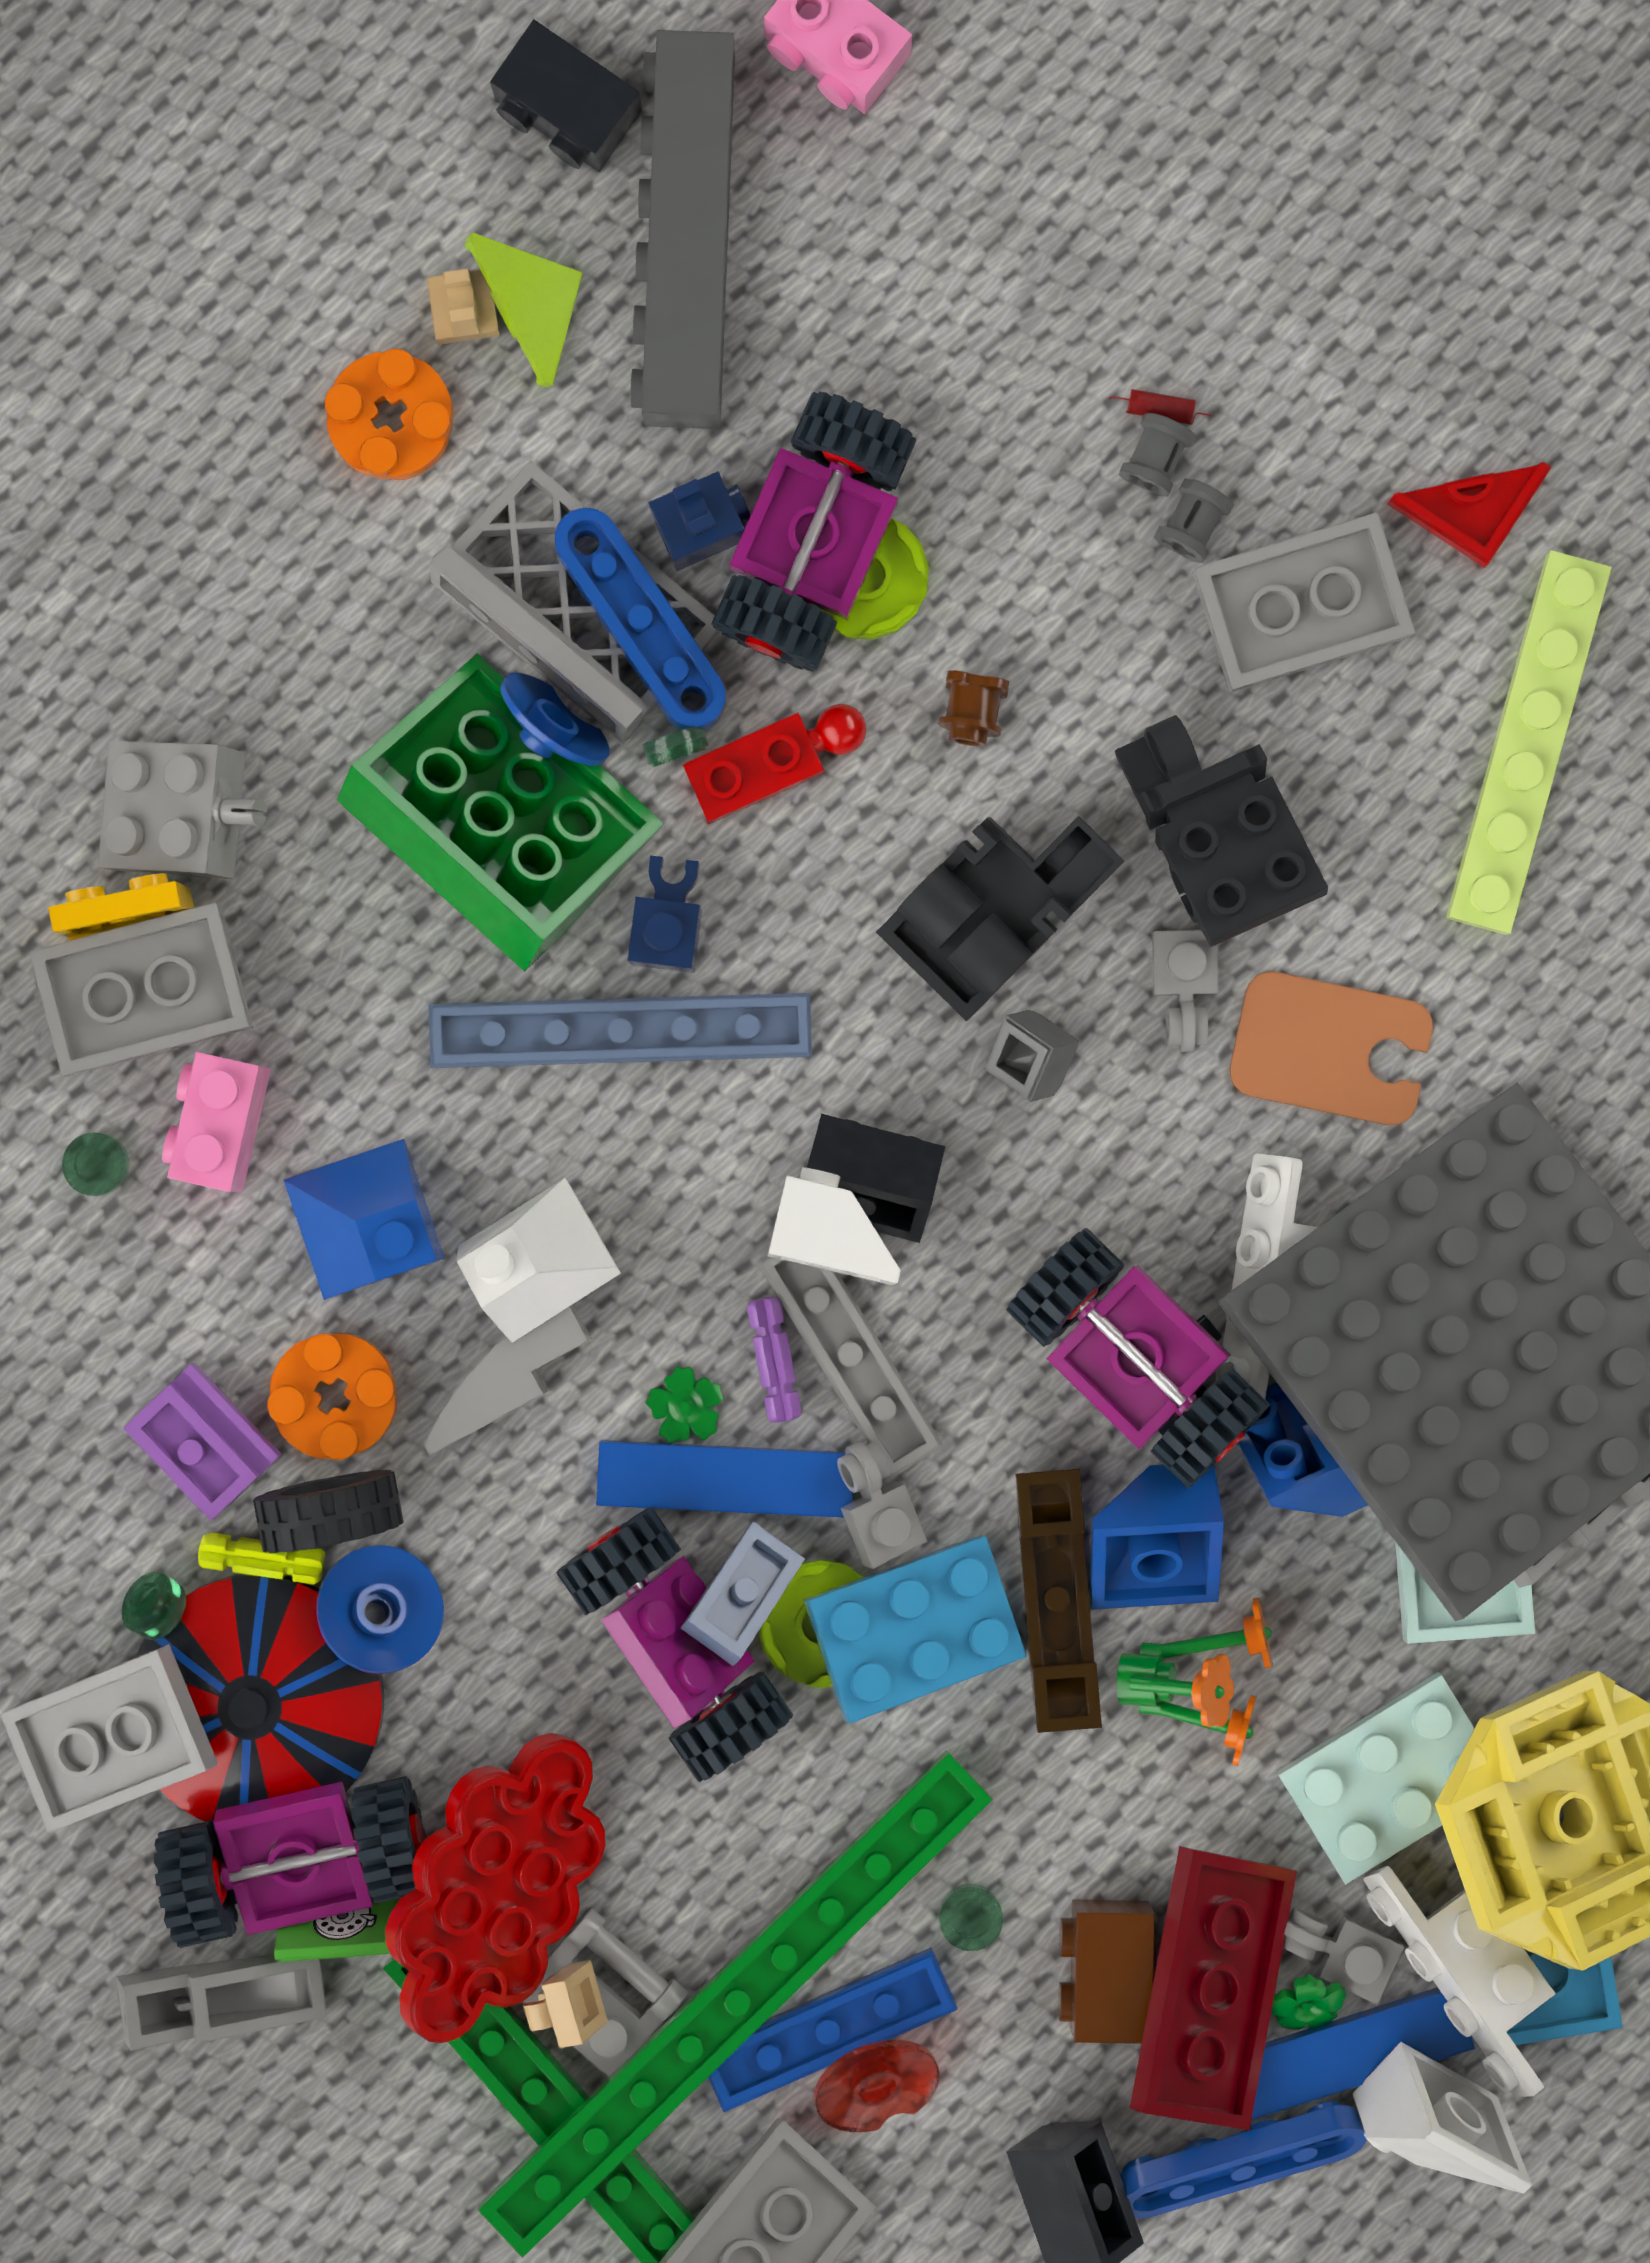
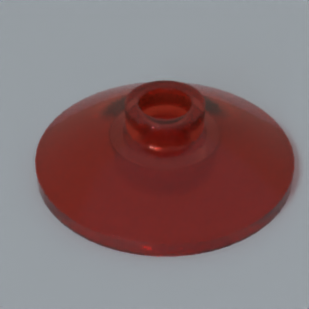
(875, 2084)

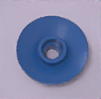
(550, 724)
(404, 1591)

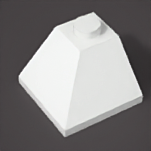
(829, 1230)
(536, 1261)
(1439, 2120)

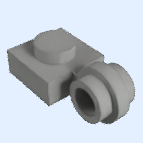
(1184, 967)
(884, 1518)
(1354, 1956)

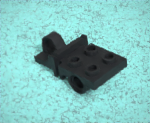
(1223, 834)
(989, 909)

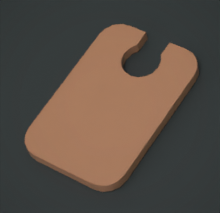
(1313, 1043)

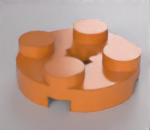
(425, 422)
(369, 1388)

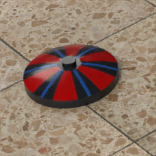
(268, 1695)

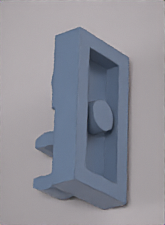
(742, 1593)

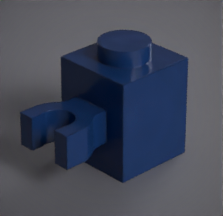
(699, 519)
(666, 927)

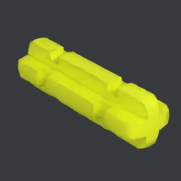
(247, 1558)

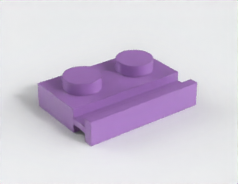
(202, 1441)

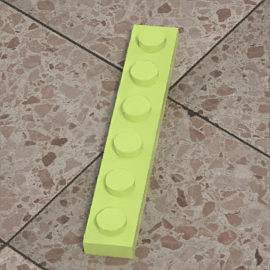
(1528, 742)

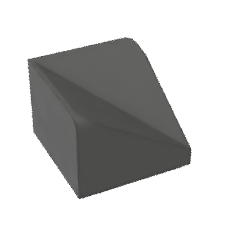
(1031, 1055)

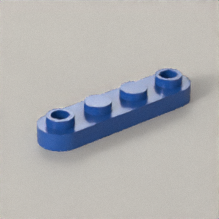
(639, 619)
(1243, 2160)

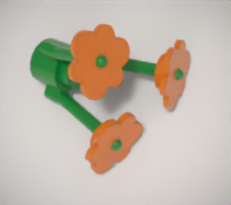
(1150, 1682)

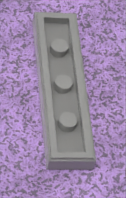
(853, 1361)

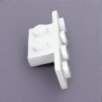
(1264, 1236)
(1480, 1975)

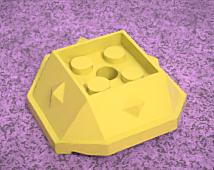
(1545, 1886)

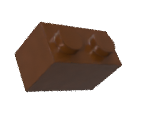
(1109, 1970)

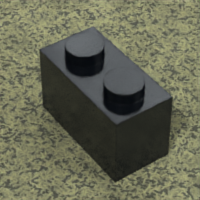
(564, 97)
(884, 1170)
(1075, 2194)

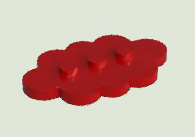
(495, 1887)

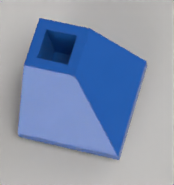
(1294, 1463)

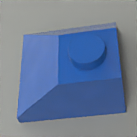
(364, 1219)
(1158, 1543)

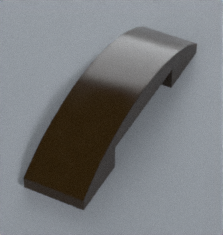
(1057, 1601)

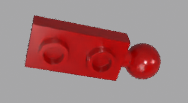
(771, 760)

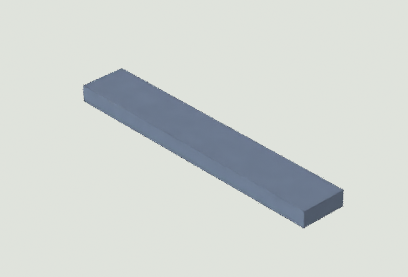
(620, 1030)

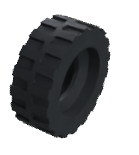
(328, 1511)

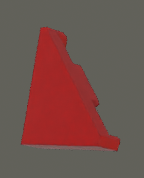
(1473, 511)

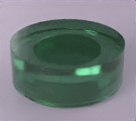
(675, 746)
(95, 1164)
(153, 1605)
(970, 1917)

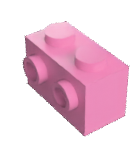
(841, 43)
(216, 1122)

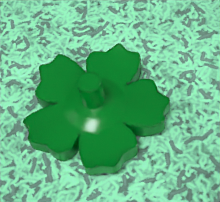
(685, 1405)
(1308, 2004)

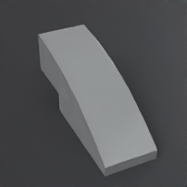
(506, 1378)
(218, 1999)

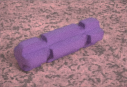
(774, 1359)

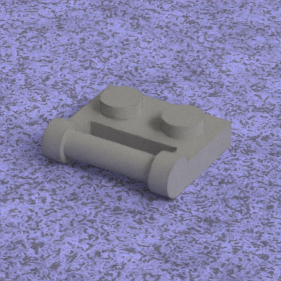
(626, 2026)

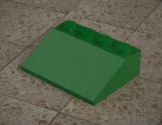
(491, 822)

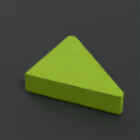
(532, 299)

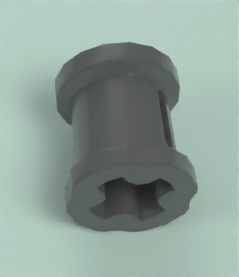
(1157, 454)
(1194, 520)

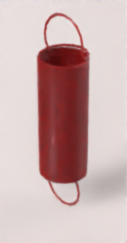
(1172, 407)

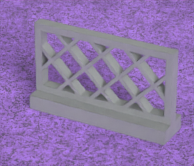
(528, 630)

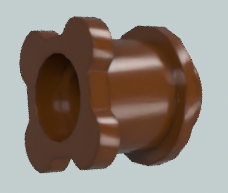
(973, 707)

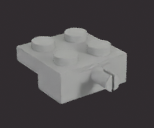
(174, 809)

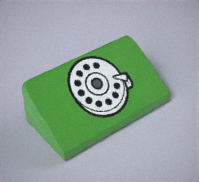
(336, 1936)

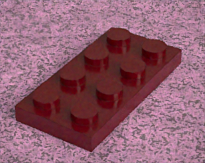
(1213, 1989)

